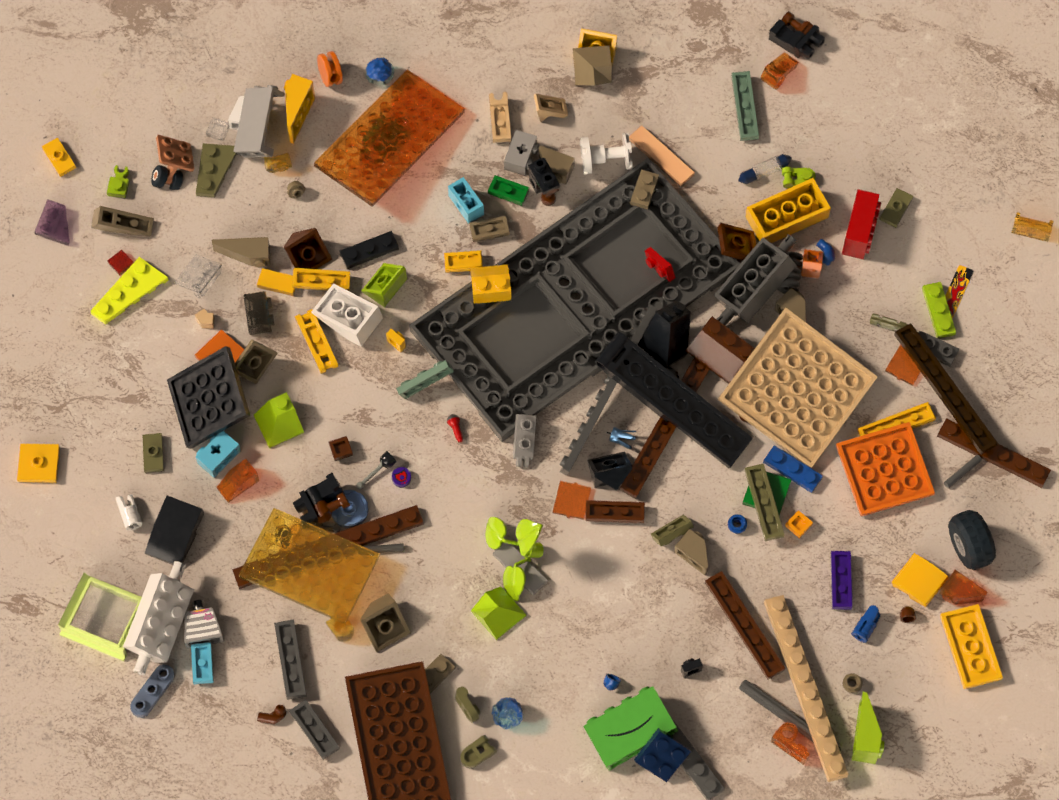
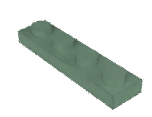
(745, 106)

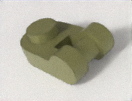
(471, 711)
(471, 757)

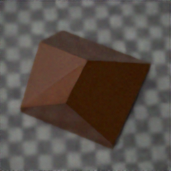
(307, 249)

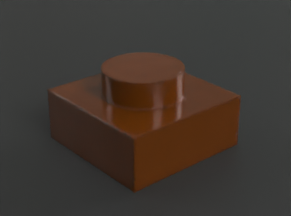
(340, 448)

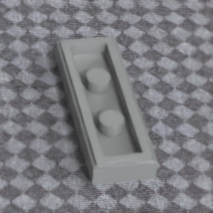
(509, 555)

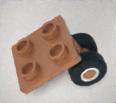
(175, 155)

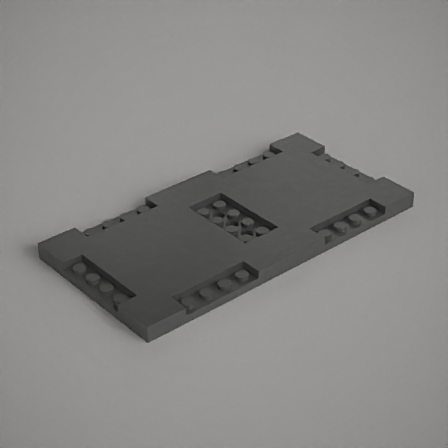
(541, 342)

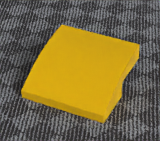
(920, 580)

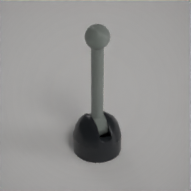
(386, 461)

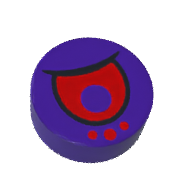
(401, 477)

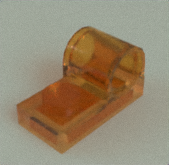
(778, 69)
(788, 745)

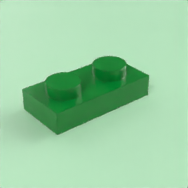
(508, 190)

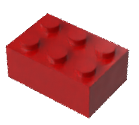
(862, 224)

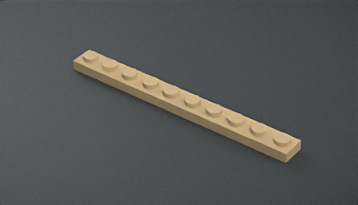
(806, 688)

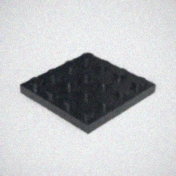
(208, 397)

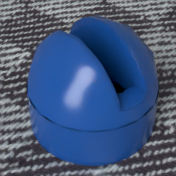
(611, 681)

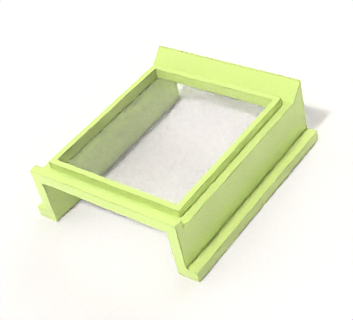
(99, 616)

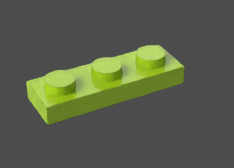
(938, 310)

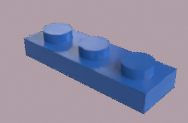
(793, 469)

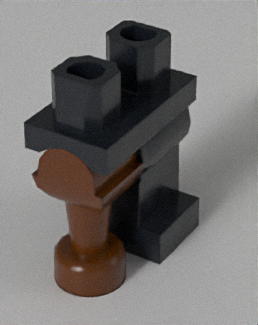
(796, 41)
(544, 181)
(317, 500)

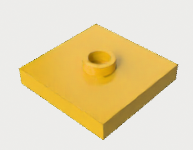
(38, 463)

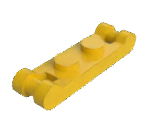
(316, 341)

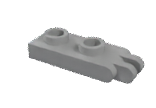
(524, 439)

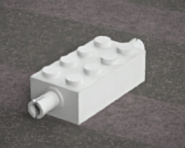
(158, 618)

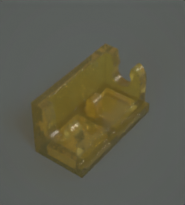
(1032, 228)

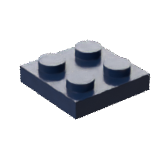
(662, 755)

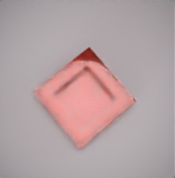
(120, 262)

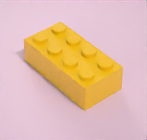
(788, 211)

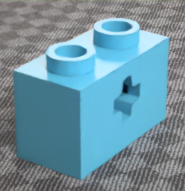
(466, 200)
(214, 462)

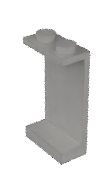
(255, 121)

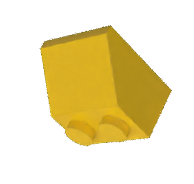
(490, 284)

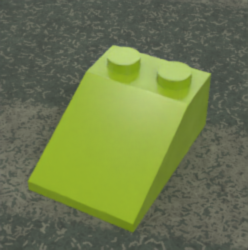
(868, 735)

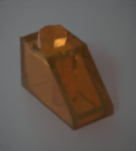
(238, 480)
(961, 590)

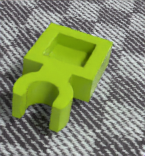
(118, 185)

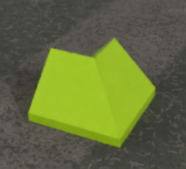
(497, 612)

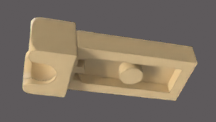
(500, 118)

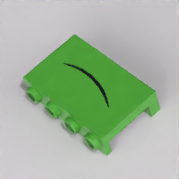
(628, 727)

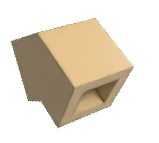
(205, 319)

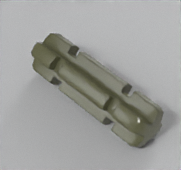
(886, 322)

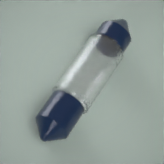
(764, 169)

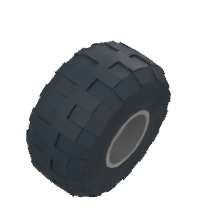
(972, 539)

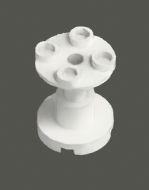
(598, 154)

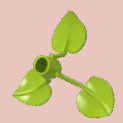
(527, 535)

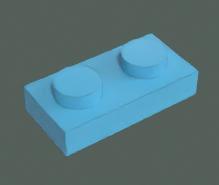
(202, 663)

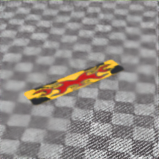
(957, 288)

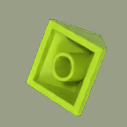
(385, 283)

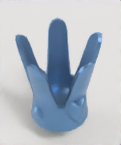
(616, 434)

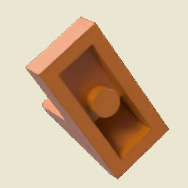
(812, 263)

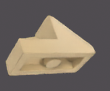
(550, 106)

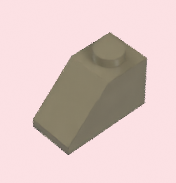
(560, 163)
(794, 302)
(693, 550)

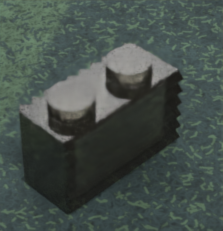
(257, 313)

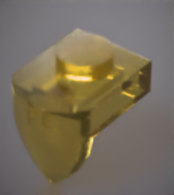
(277, 163)
(341, 631)

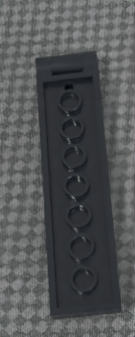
(672, 399)

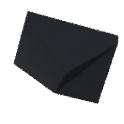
(610, 470)

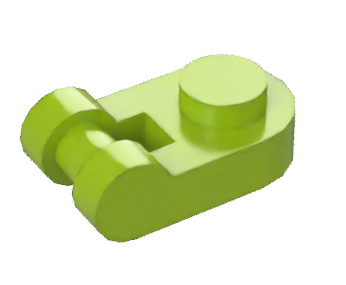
(802, 175)

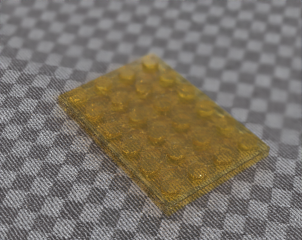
(309, 565)

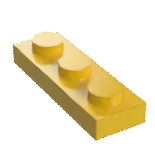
(320, 279)

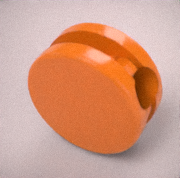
(329, 69)

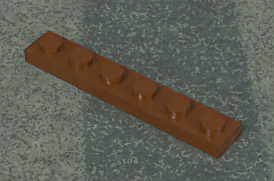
(999, 455)
(745, 625)

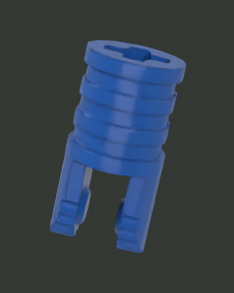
(866, 624)

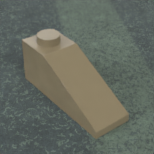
(121, 222)
(246, 250)

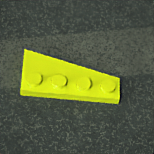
(132, 285)

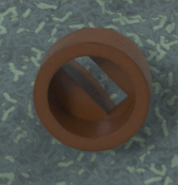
(907, 615)

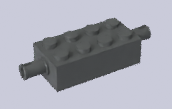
(755, 280)

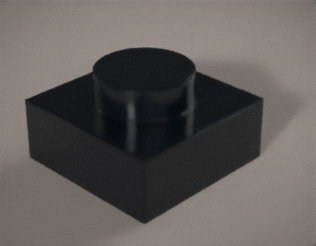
(691, 667)

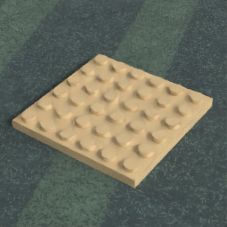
(797, 388)

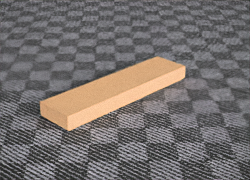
(661, 155)

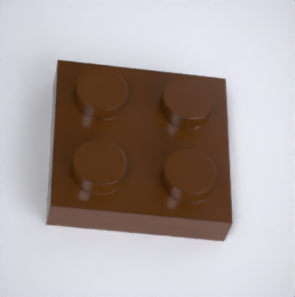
(735, 241)

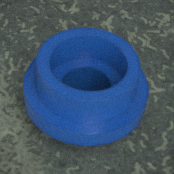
(740, 519)

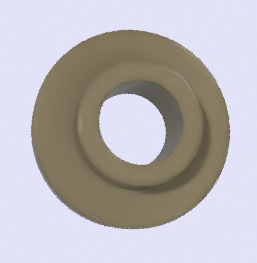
(295, 189)
(852, 677)

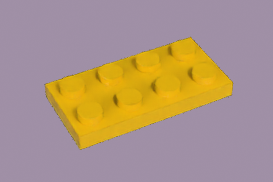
(971, 646)

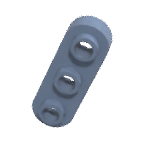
(150, 699)

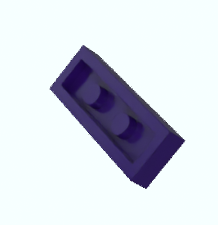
(841, 580)

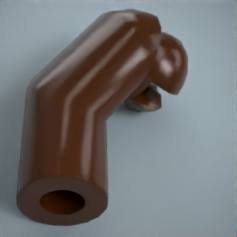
(274, 717)

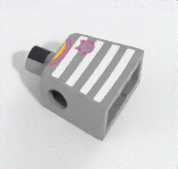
(201, 625)

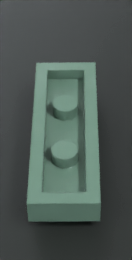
(425, 379)

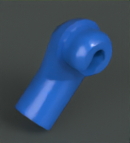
(829, 252)

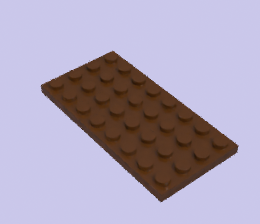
(397, 734)

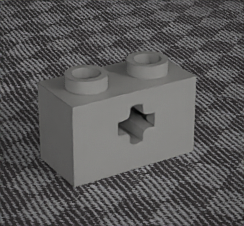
(516, 160)

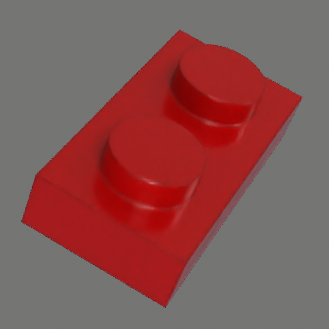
(661, 265)

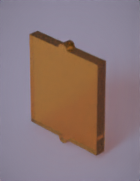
(903, 367)
(571, 500)

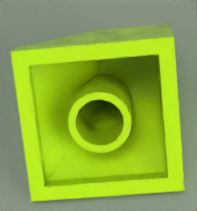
(278, 420)

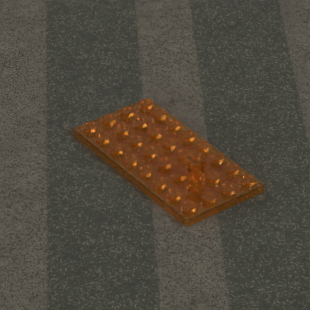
(389, 137)

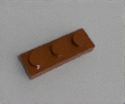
(615, 511)

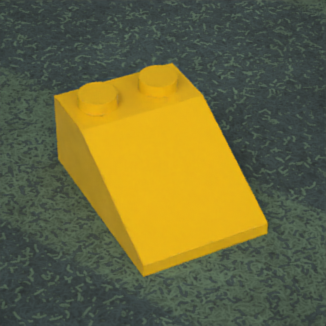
(299, 100)

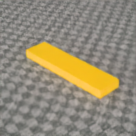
(916, 416)

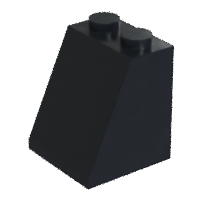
(667, 334)

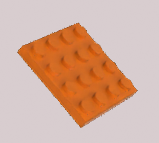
(885, 469)

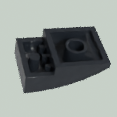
(174, 530)

